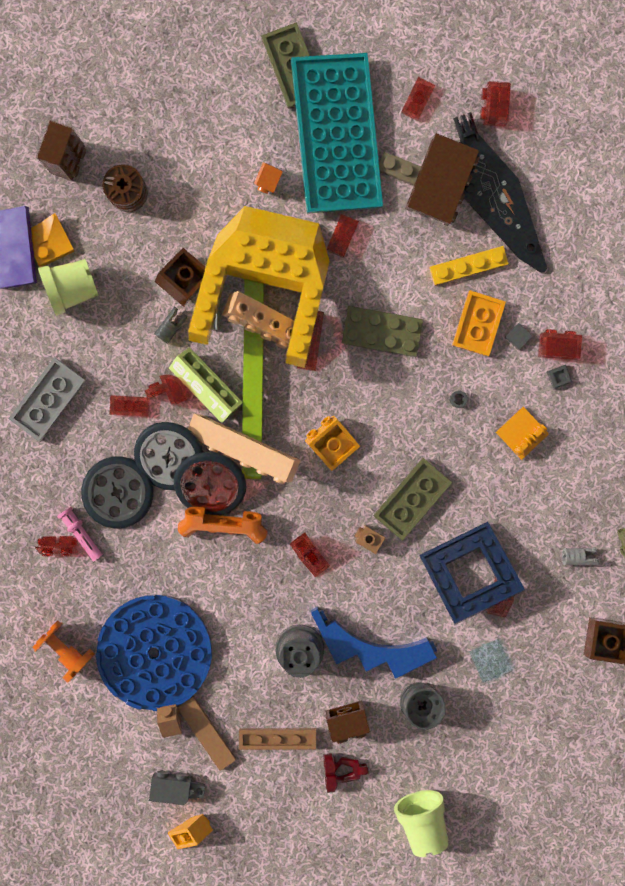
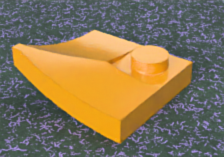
(50, 241)

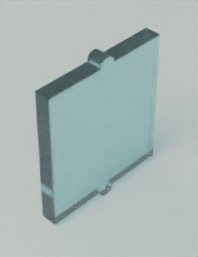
(490, 660)

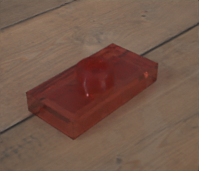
(418, 99)
(129, 406)

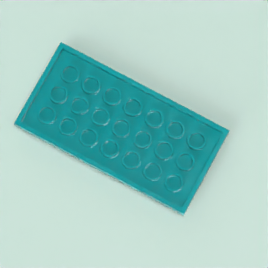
(337, 132)

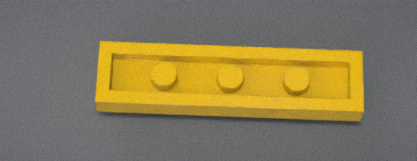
(469, 265)

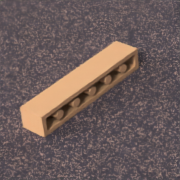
(244, 448)

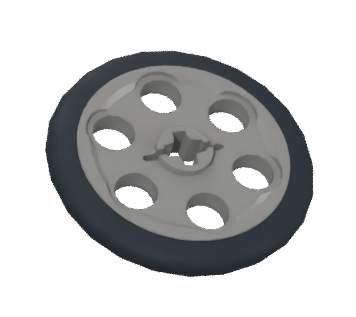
(149, 439)

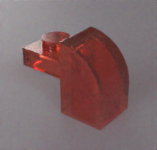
(173, 386)

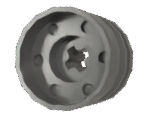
(430, 713)

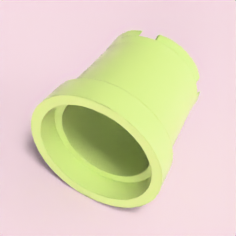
(68, 285)
(423, 821)

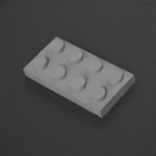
(47, 399)

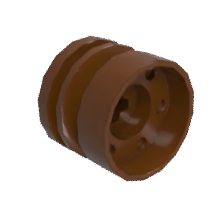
(132, 196)

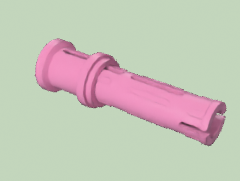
(71, 527)

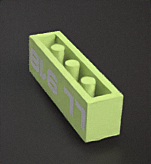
(205, 385)

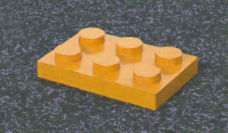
(478, 323)

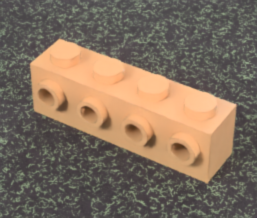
(259, 319)

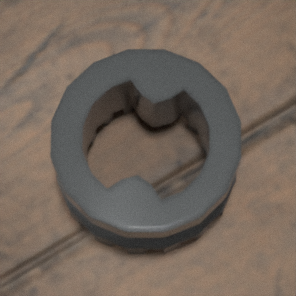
(464, 399)

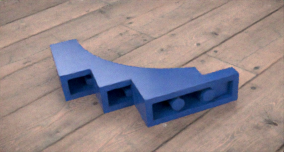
(346, 645)

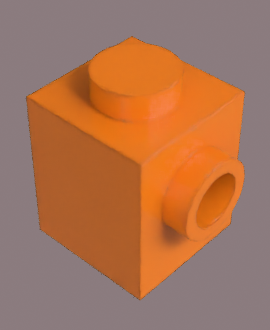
(267, 178)

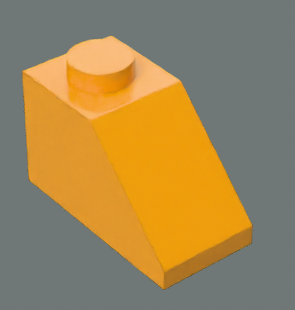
(191, 832)

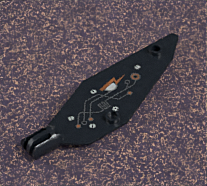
(499, 198)

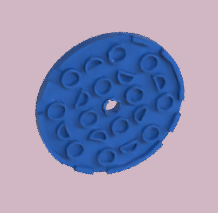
(159, 624)

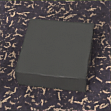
(518, 336)
(559, 376)

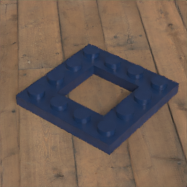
(462, 608)

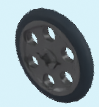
(91, 489)

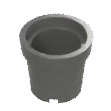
(299, 638)

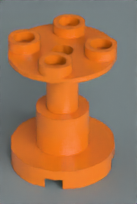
(69, 657)

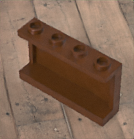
(442, 179)

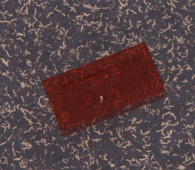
(342, 235)

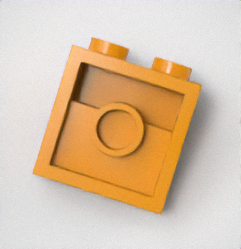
(331, 442)

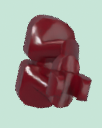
(331, 766)

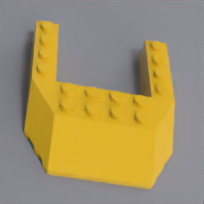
(271, 252)

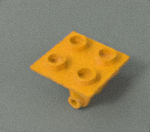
(522, 433)

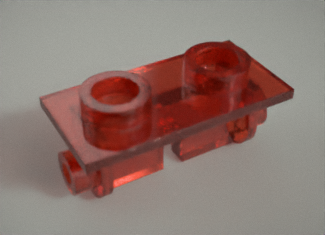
(65, 547)

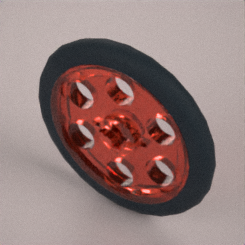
(207, 461)

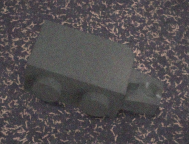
(174, 788)

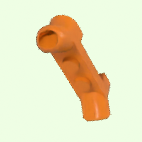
(249, 524)

